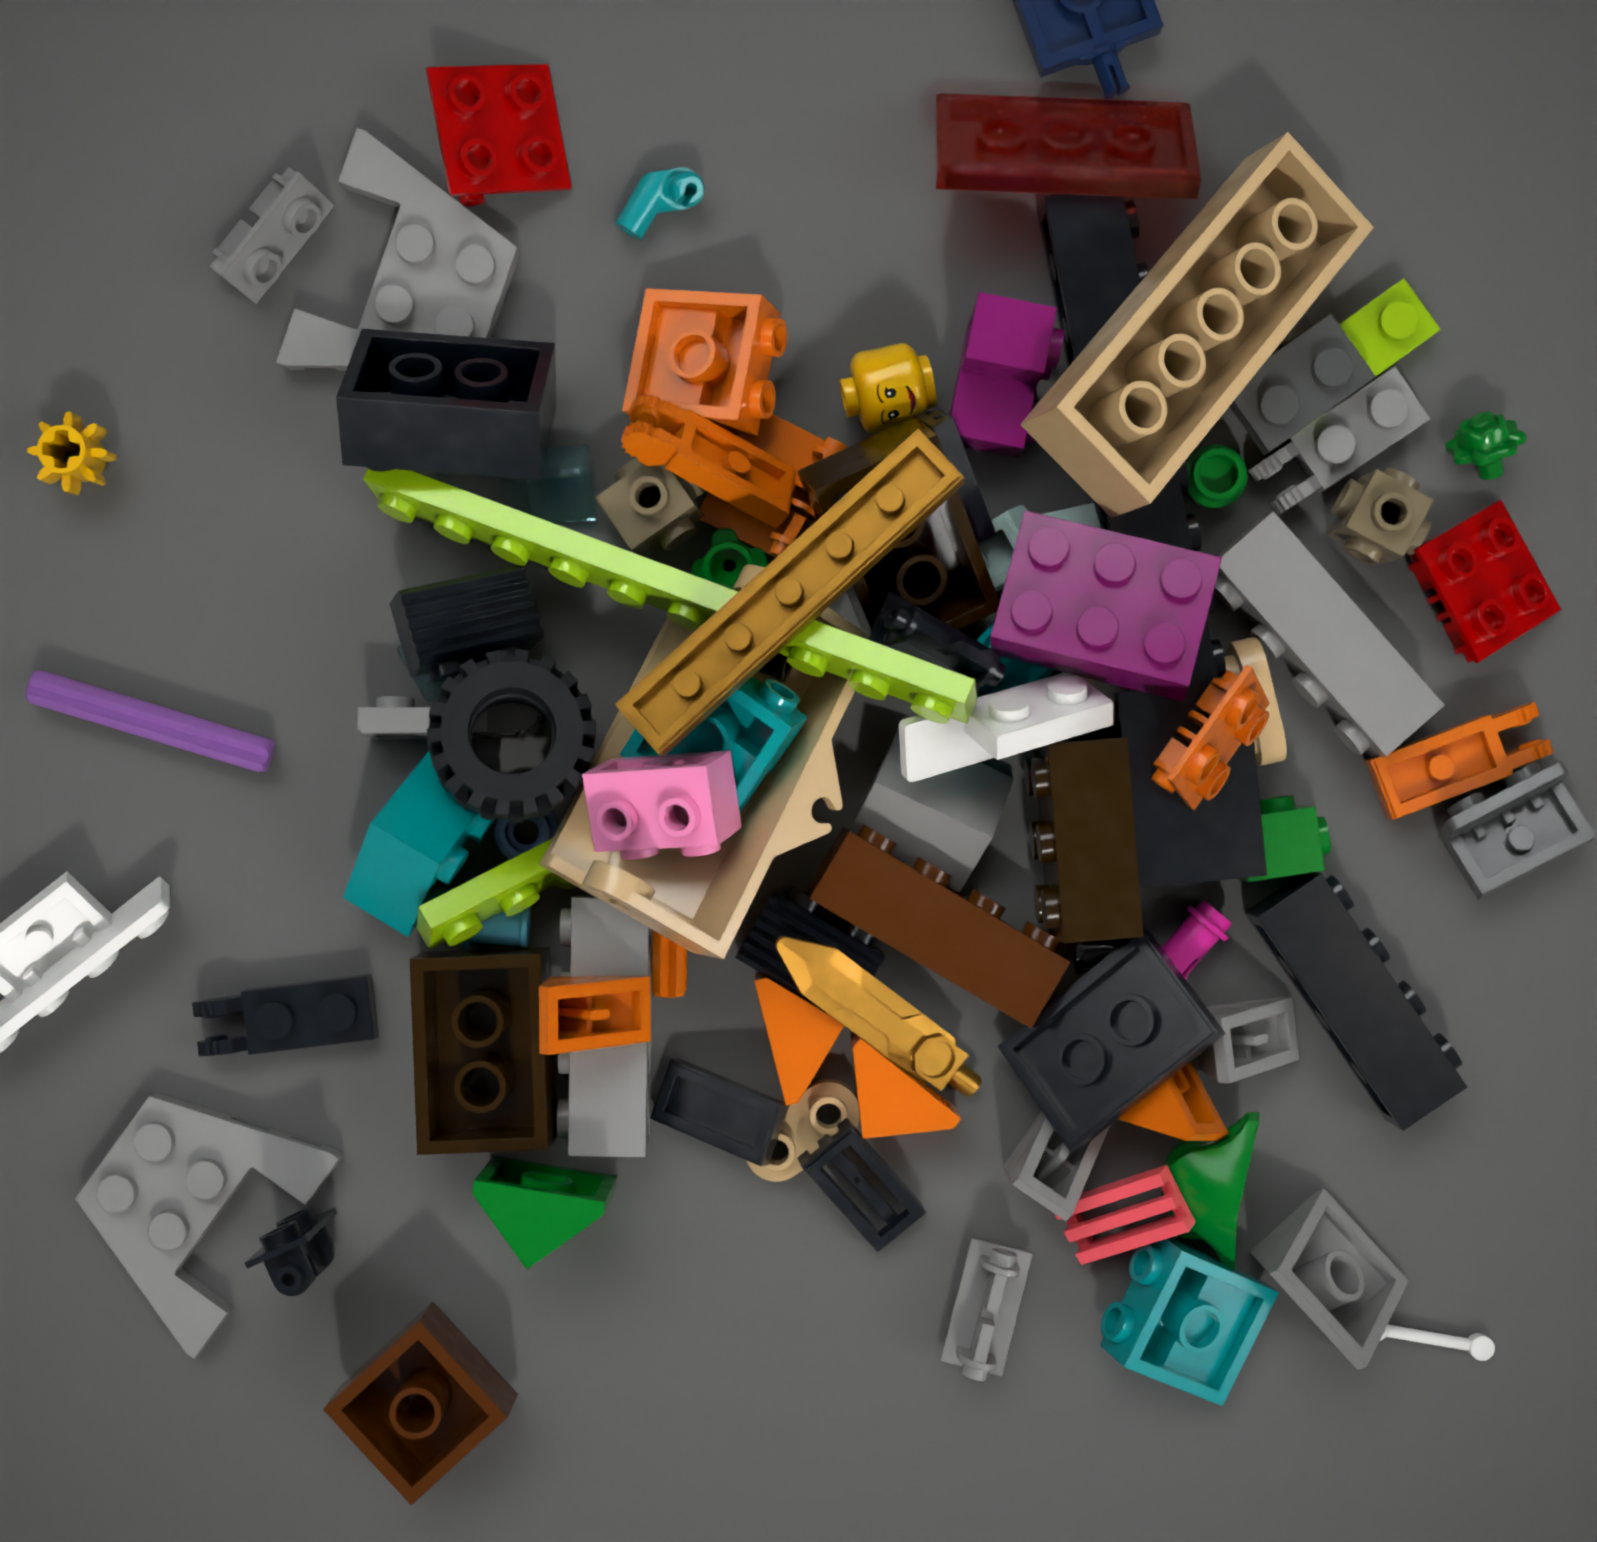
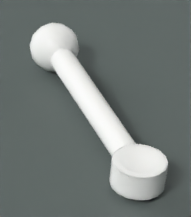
(1477, 1344)

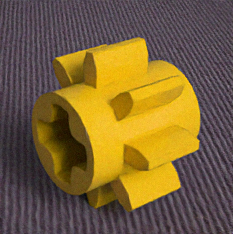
(64, 438)

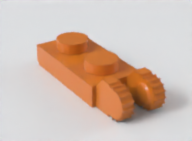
(709, 458)
(1452, 762)

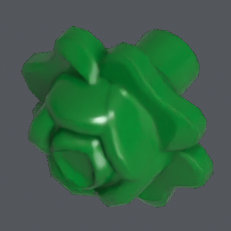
(1485, 442)

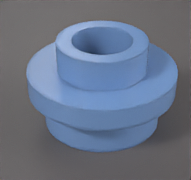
(508, 841)

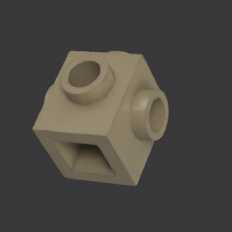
(1360, 518)
(648, 527)

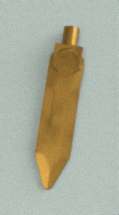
(877, 1014)

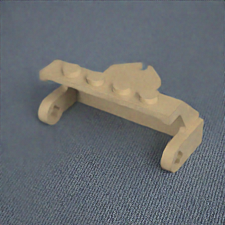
(707, 896)

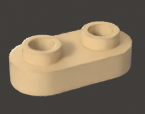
(1271, 743)
(803, 1129)

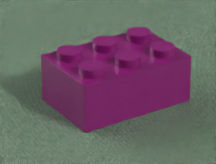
(1104, 605)

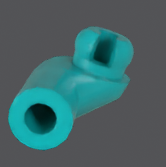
(659, 193)

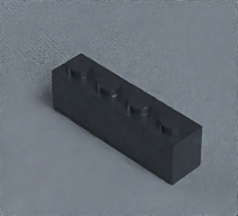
(1357, 999)

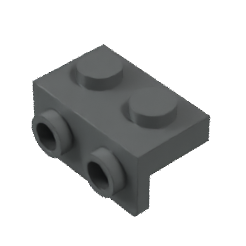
(1300, 382)
(1515, 829)

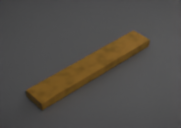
(790, 592)

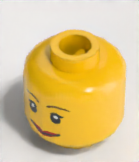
(887, 386)

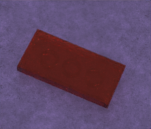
(1065, 146)

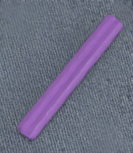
(150, 721)

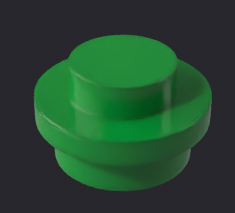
(1216, 476)

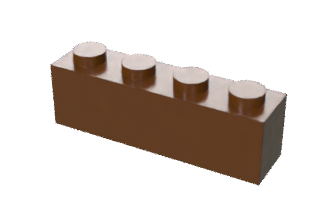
(937, 926)

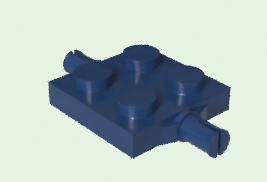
(1087, 34)

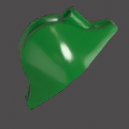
(1213, 1184)

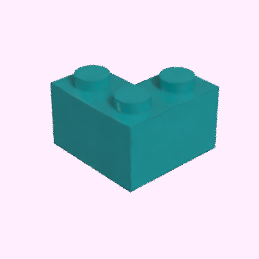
(413, 850)

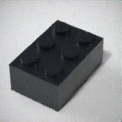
(447, 404)

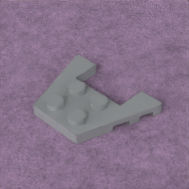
(437, 272)
(169, 1186)

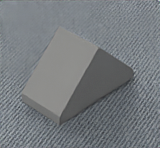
(1256, 1039)
(1047, 1168)

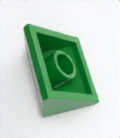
(540, 1203)

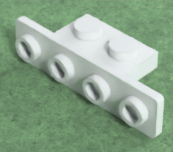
(1007, 724)
(62, 940)

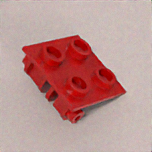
(497, 130)
(1484, 583)

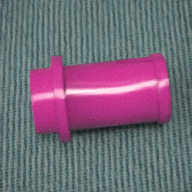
(1196, 937)

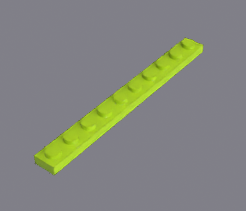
(688, 599)

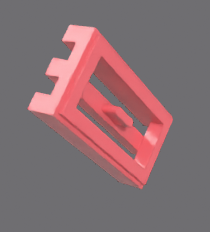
(1132, 1238)

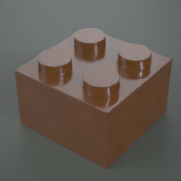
(421, 1403)

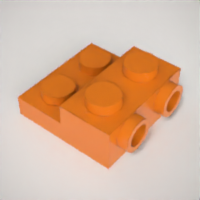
(708, 355)

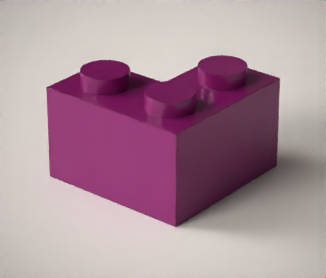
(1002, 360)

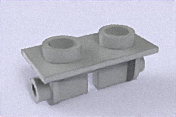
(288, 215)
(986, 1308)

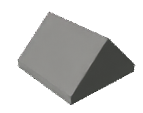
(938, 817)
(1334, 1275)

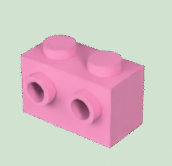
(662, 804)

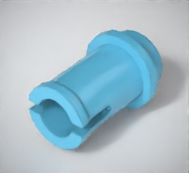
(504, 930)

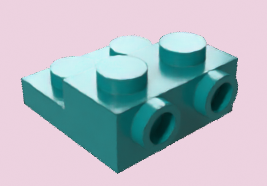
(752, 723)
(1186, 1319)

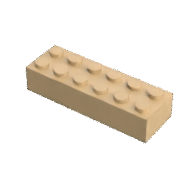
(1198, 327)

